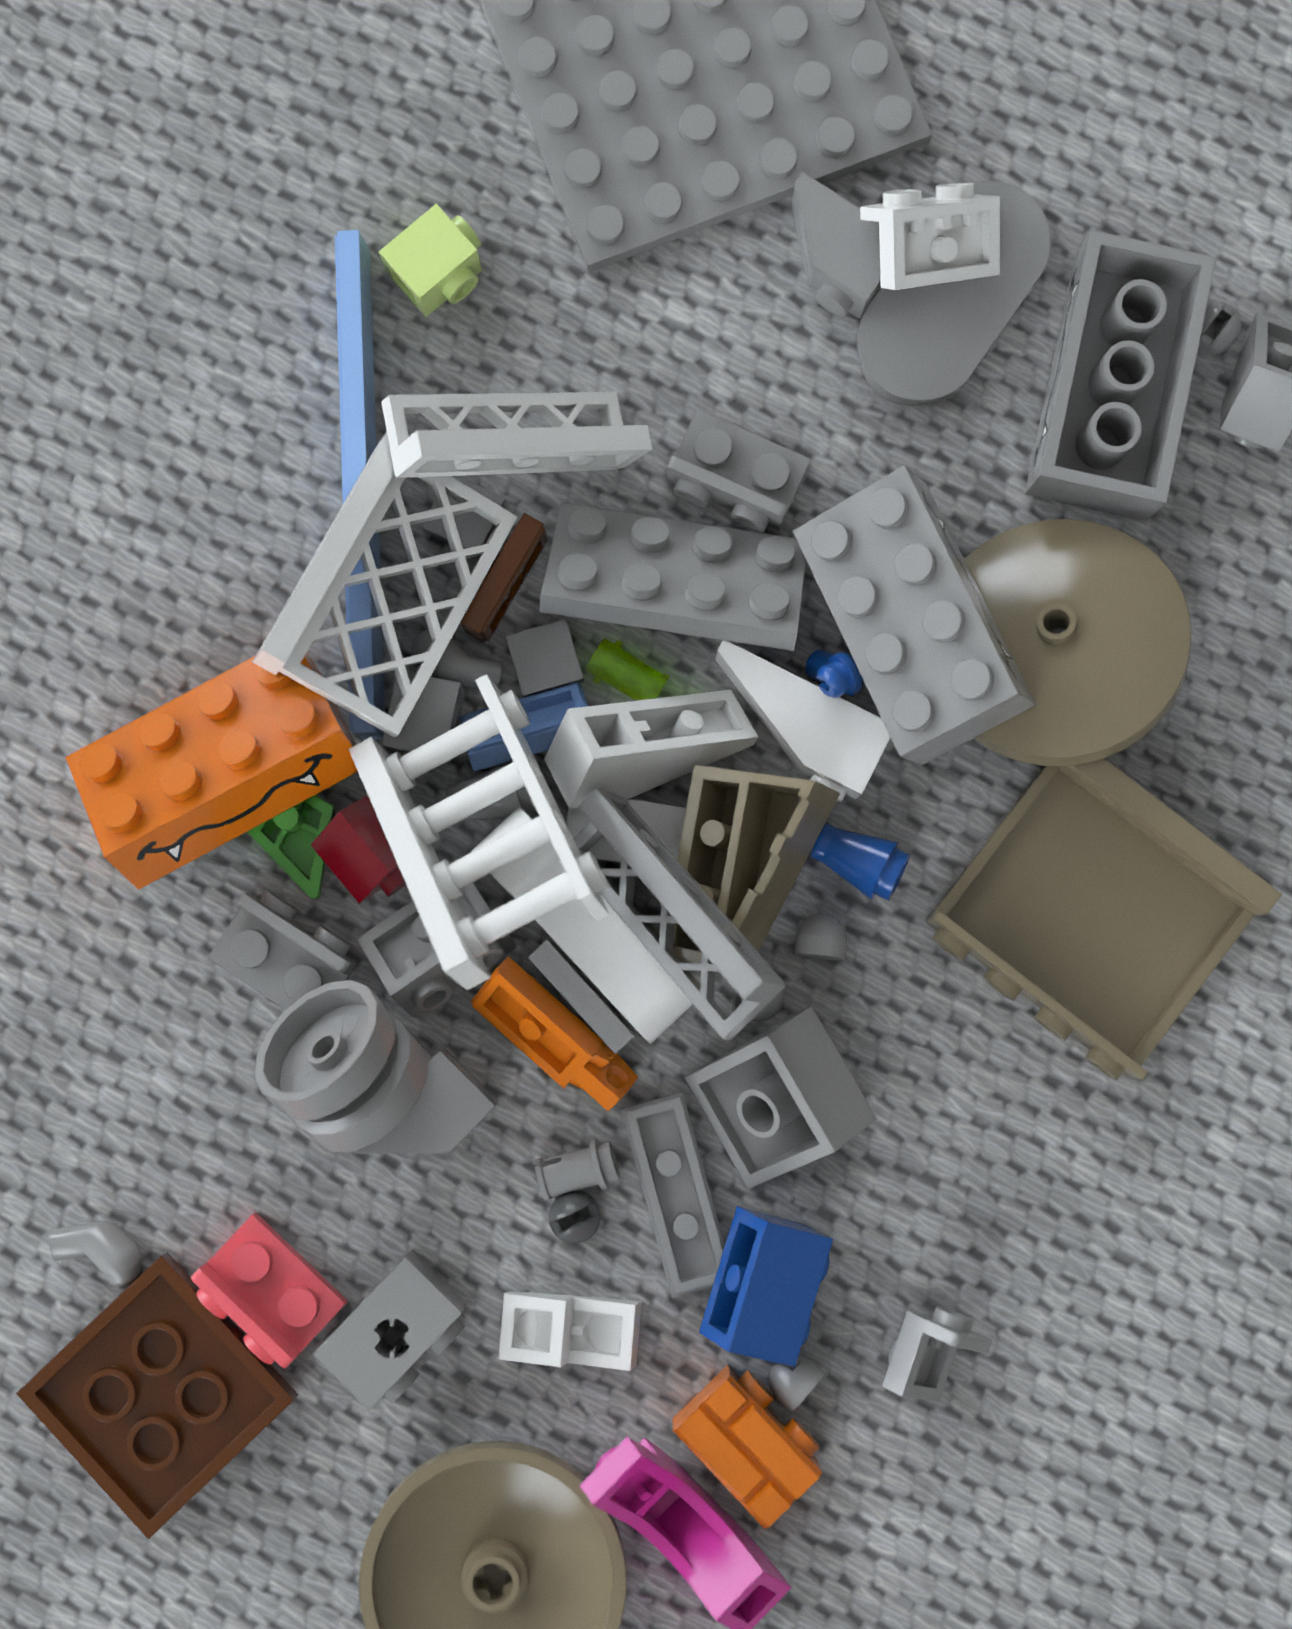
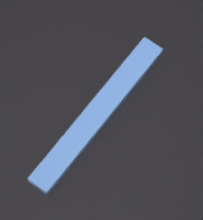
(358, 442)

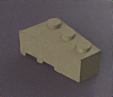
(747, 844)

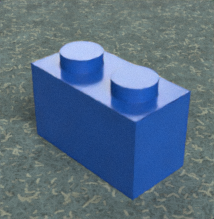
(766, 1287)

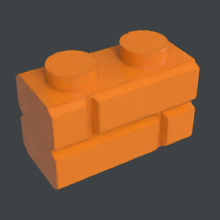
(748, 1445)

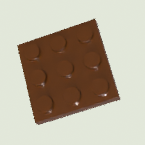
(156, 1395)

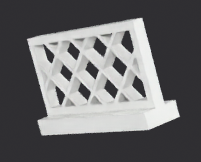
(331, 572)

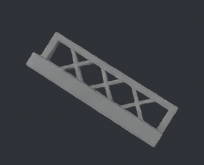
(682, 904)

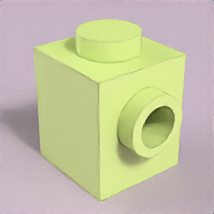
(434, 260)

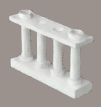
(438, 884)

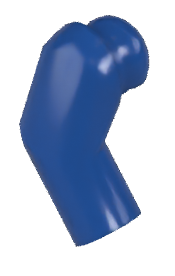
(835, 673)

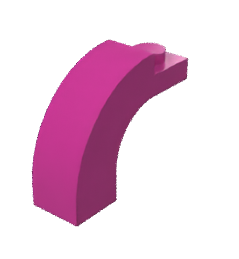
(690, 1529)

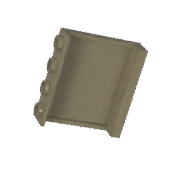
(1099, 910)

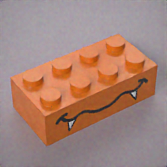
(209, 768)

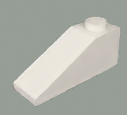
(818, 733)
(644, 743)

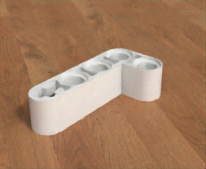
(601, 948)

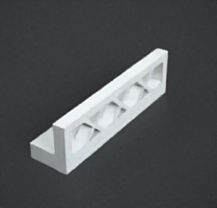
(510, 447)

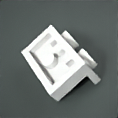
(936, 236)

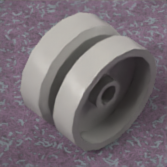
(341, 1066)

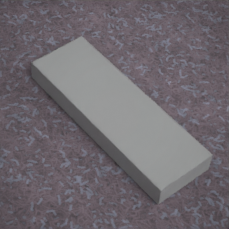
(675, 1192)

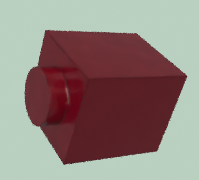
(359, 852)

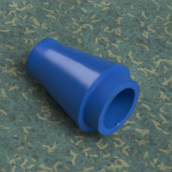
(862, 860)

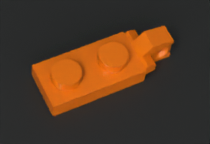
(552, 1035)

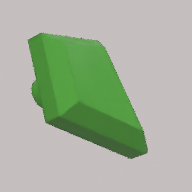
(289, 840)

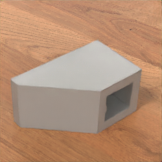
(443, 1115)

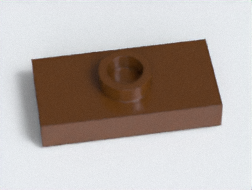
(504, 578)

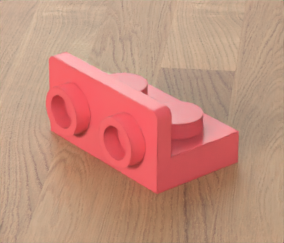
(267, 1292)

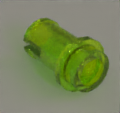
(625, 672)

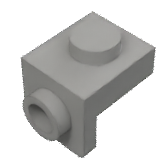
(926, 1351)

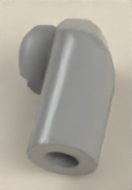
(457, 664)
(104, 1245)

